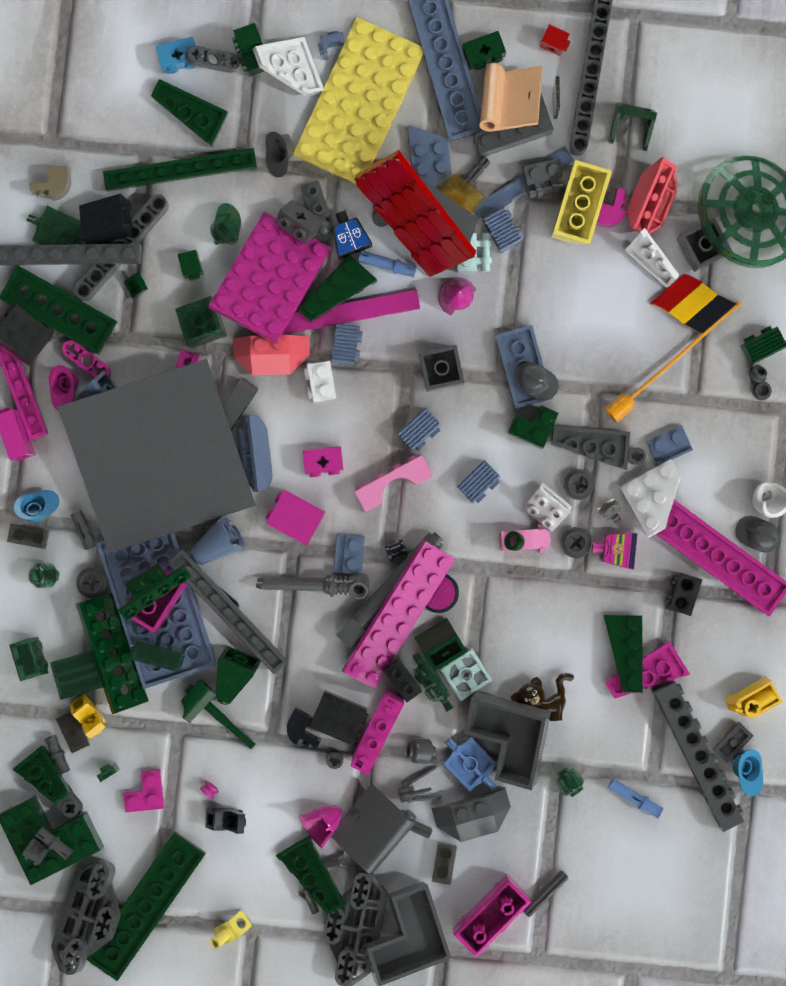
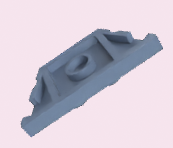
(429, 156)

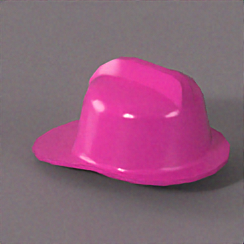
(62, 385)

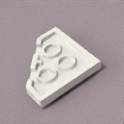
(290, 63)
(653, 496)

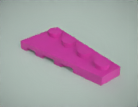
(658, 667)

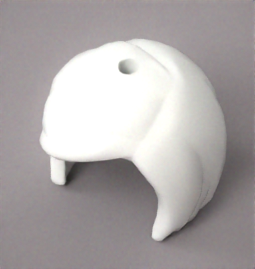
(775, 503)

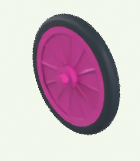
(445, 596)

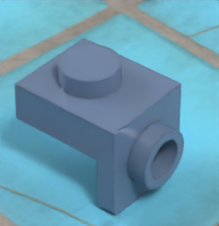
(331, 40)

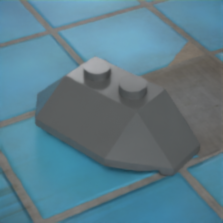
(473, 815)

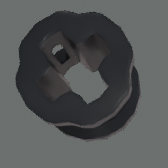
(396, 550)

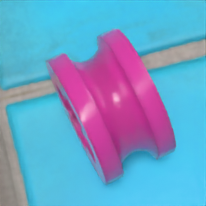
(209, 789)

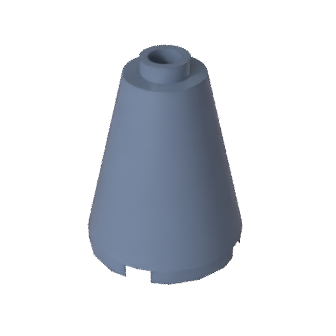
(217, 542)

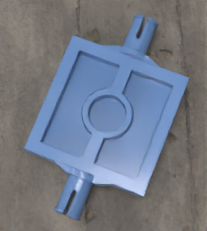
(470, 763)

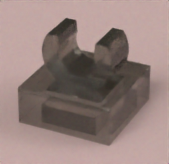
(610, 510)

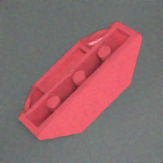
(653, 196)
(265, 357)

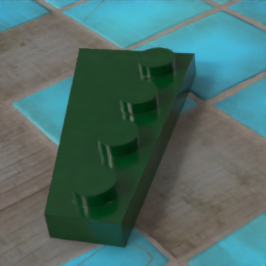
(192, 111)
(627, 649)

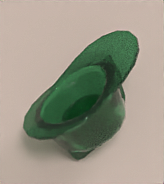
(226, 225)

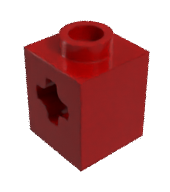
(555, 40)

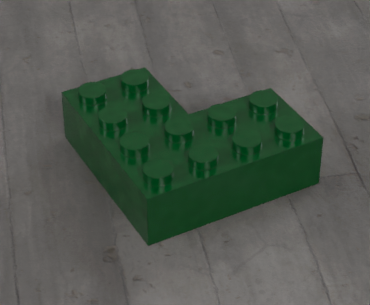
(27, 818)

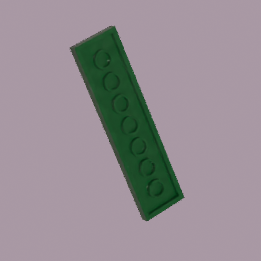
(148, 904)

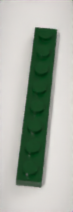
(180, 169)

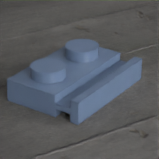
(669, 445)
(349, 554)

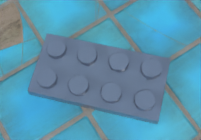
(515, 349)

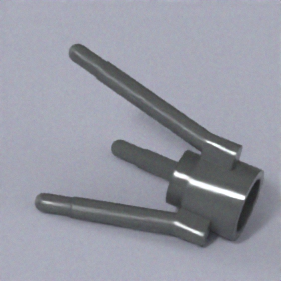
(408, 793)

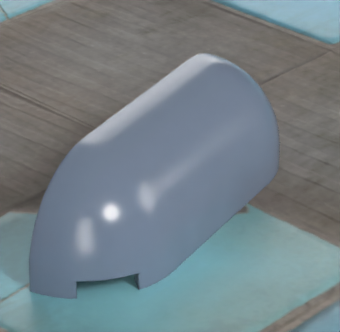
(255, 453)

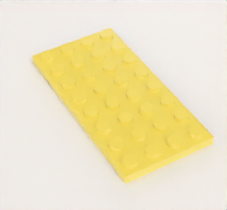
(359, 101)

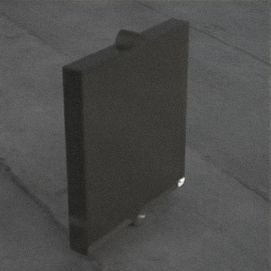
(556, 97)

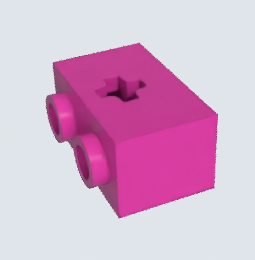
(312, 457)

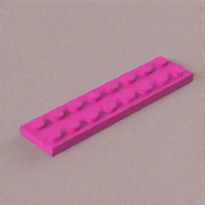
(723, 559)
(398, 614)

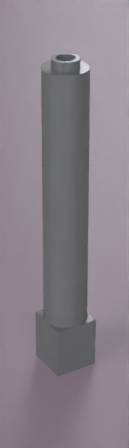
(362, 619)

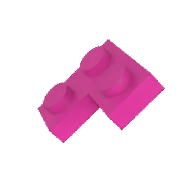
(151, 795)

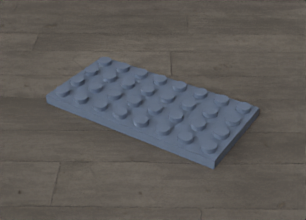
(183, 625)

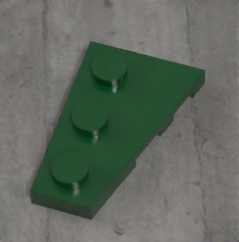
(44, 775)

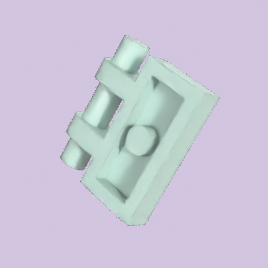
(471, 264)

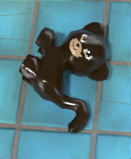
(533, 695)

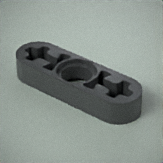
(205, 63)

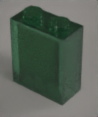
(157, 654)
(76, 675)

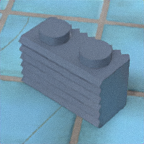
(502, 229)
(345, 344)
(419, 429)
(478, 482)

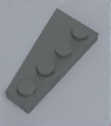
(598, 444)

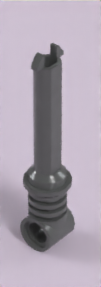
(329, 585)

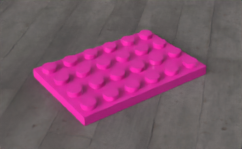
(269, 279)

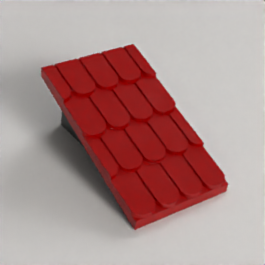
(421, 216)

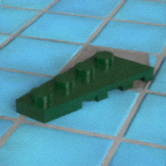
(340, 285)
(308, 867)

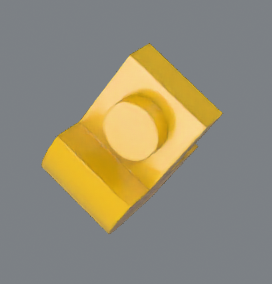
(88, 715)

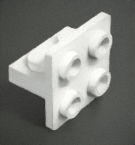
(547, 507)

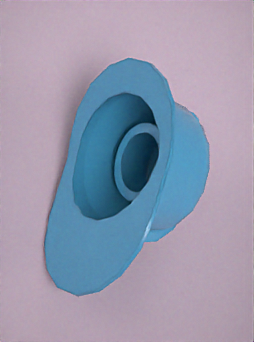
(36, 505)
(749, 771)

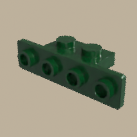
(150, 587)

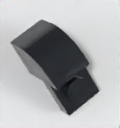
(296, 729)
(225, 819)

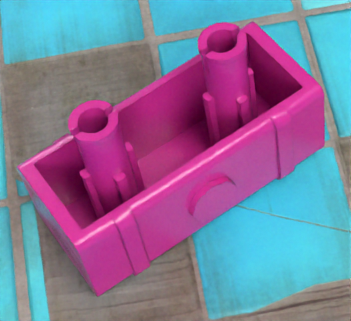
(491, 915)

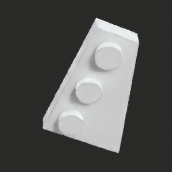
(651, 257)

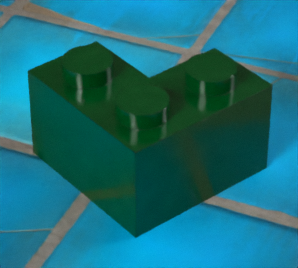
(244, 41)
(534, 432)

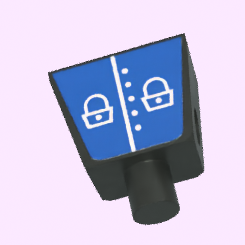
(349, 236)

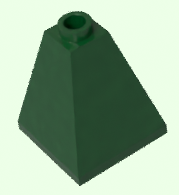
(233, 673)

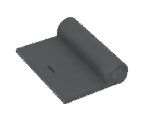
(375, 831)

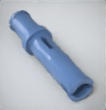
(387, 263)
(641, 801)

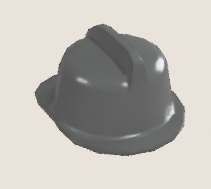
(278, 152)
(536, 381)
(757, 534)

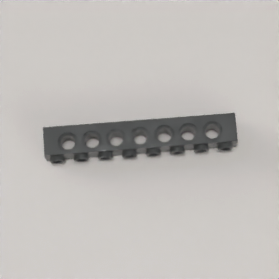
(729, 818)

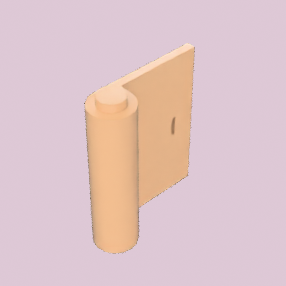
(507, 97)

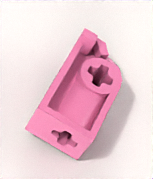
(533, 538)

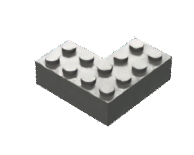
(518, 729)
(418, 940)

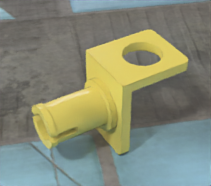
(229, 930)

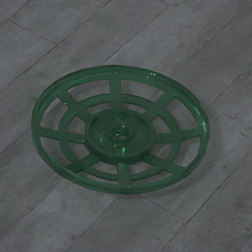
(744, 212)

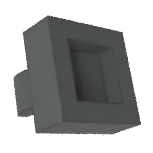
(35, 851)

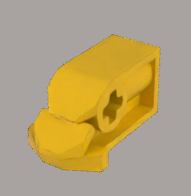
(759, 694)

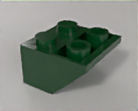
(440, 644)

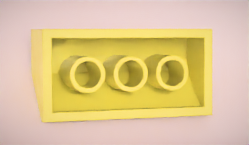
(581, 203)

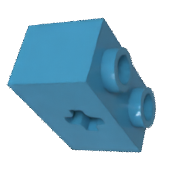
(168, 53)

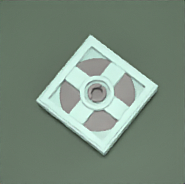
(466, 674)

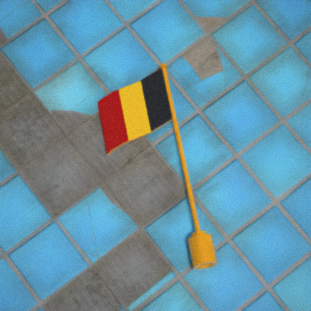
(694, 307)

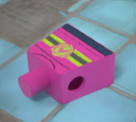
(617, 549)

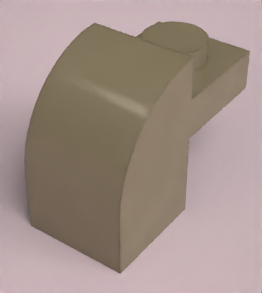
(58, 184)

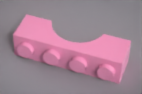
(371, 494)

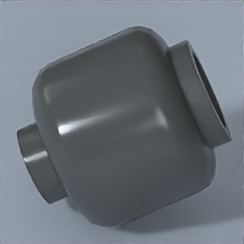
(421, 751)

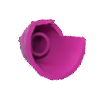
(455, 295)
(321, 823)

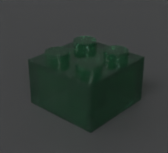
(200, 323)

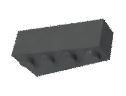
(497, 141)

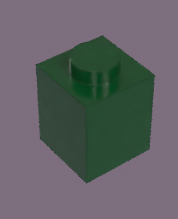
(190, 265)

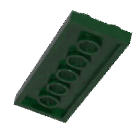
(71, 306)
(104, 663)

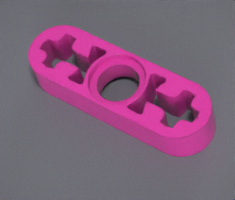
(78, 348)

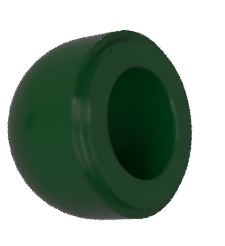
(520, 541)

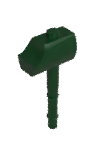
(199, 698)

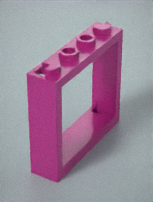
(377, 731)

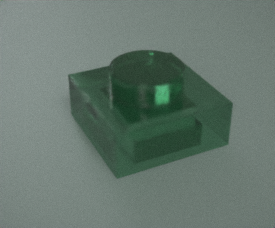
(107, 771)

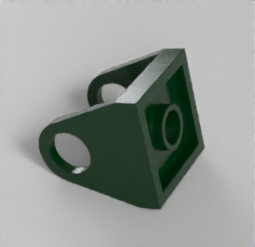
(622, 109)

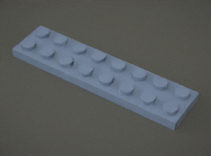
(447, 67)

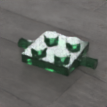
(56, 228)
(434, 687)

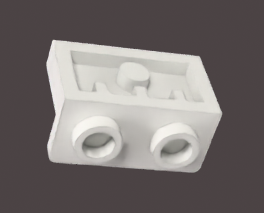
(321, 381)

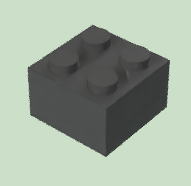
(698, 248)
(441, 368)

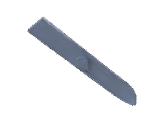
(516, 188)

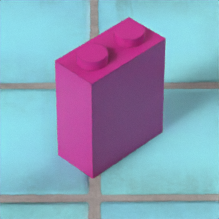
(14, 435)
(294, 517)

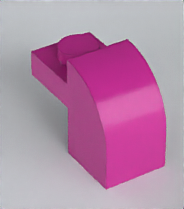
(613, 215)

